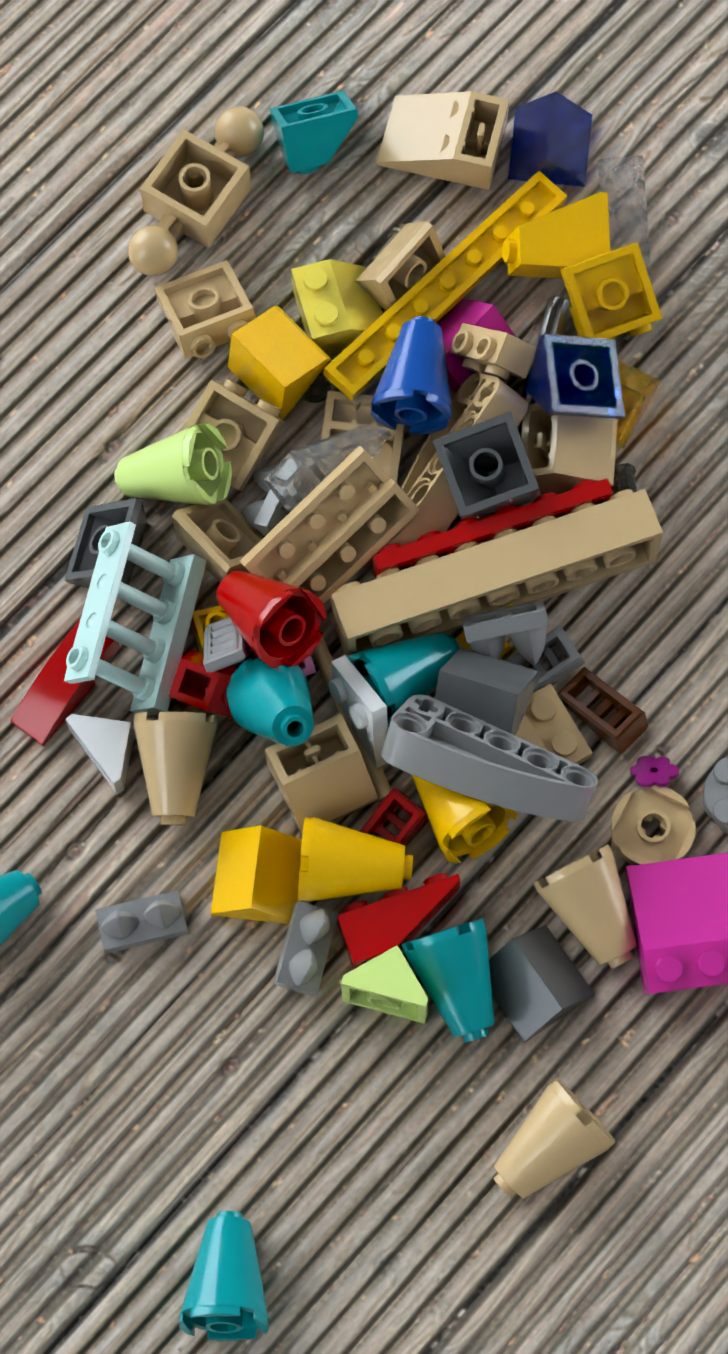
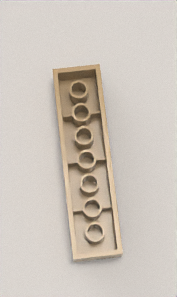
(508, 570)

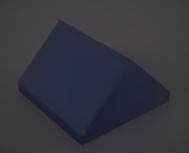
(552, 139)
(576, 377)

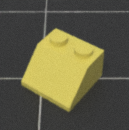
(333, 303)

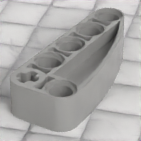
(485, 761)

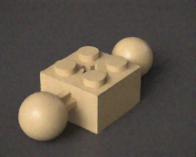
(195, 189)

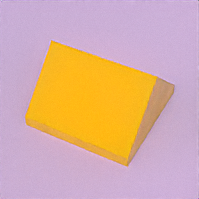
(276, 359)
(257, 875)

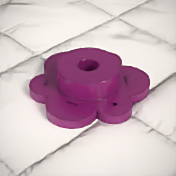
(654, 771)

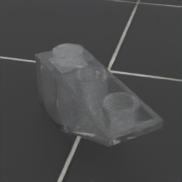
(627, 205)
(309, 465)

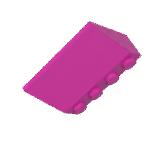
(681, 922)

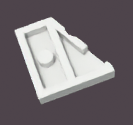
(362, 706)

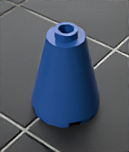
(415, 381)

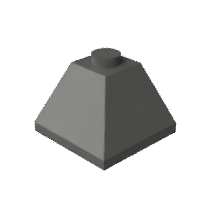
(487, 467)

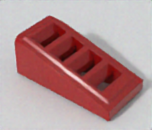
(384, 811)

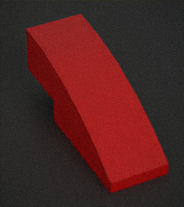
(50, 697)

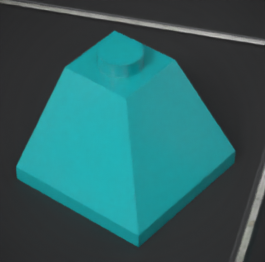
(313, 129)

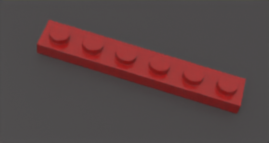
(484, 530)

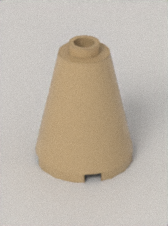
(174, 761)
(592, 906)
(550, 1142)

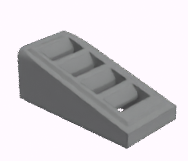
(223, 645)
(559, 670)

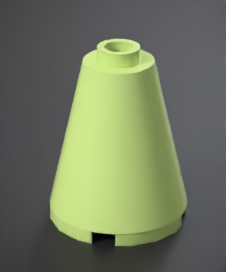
(178, 468)

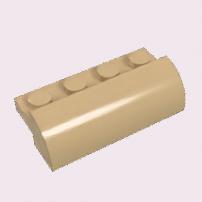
(334, 528)

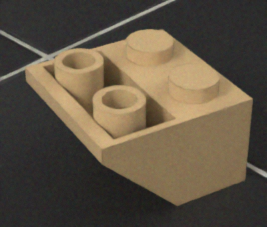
(568, 448)
(323, 774)

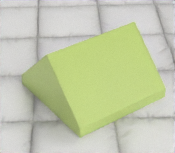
(387, 987)

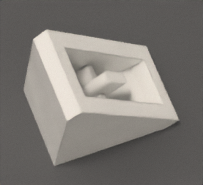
(106, 744)

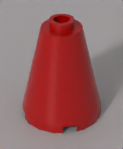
(272, 617)

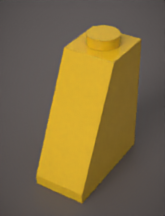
(559, 239)

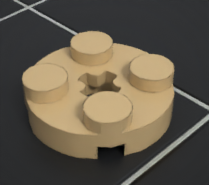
(644, 805)

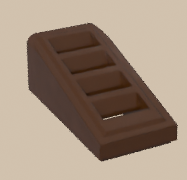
(621, 728)

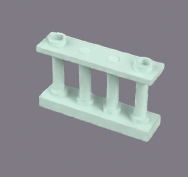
(170, 614)

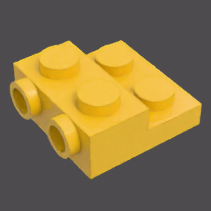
(611, 294)

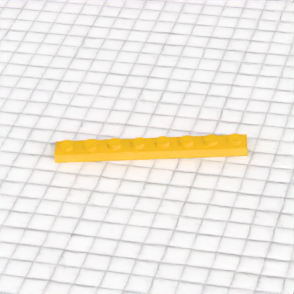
(443, 285)

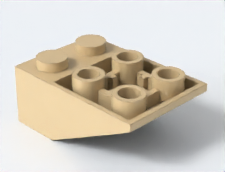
(446, 136)

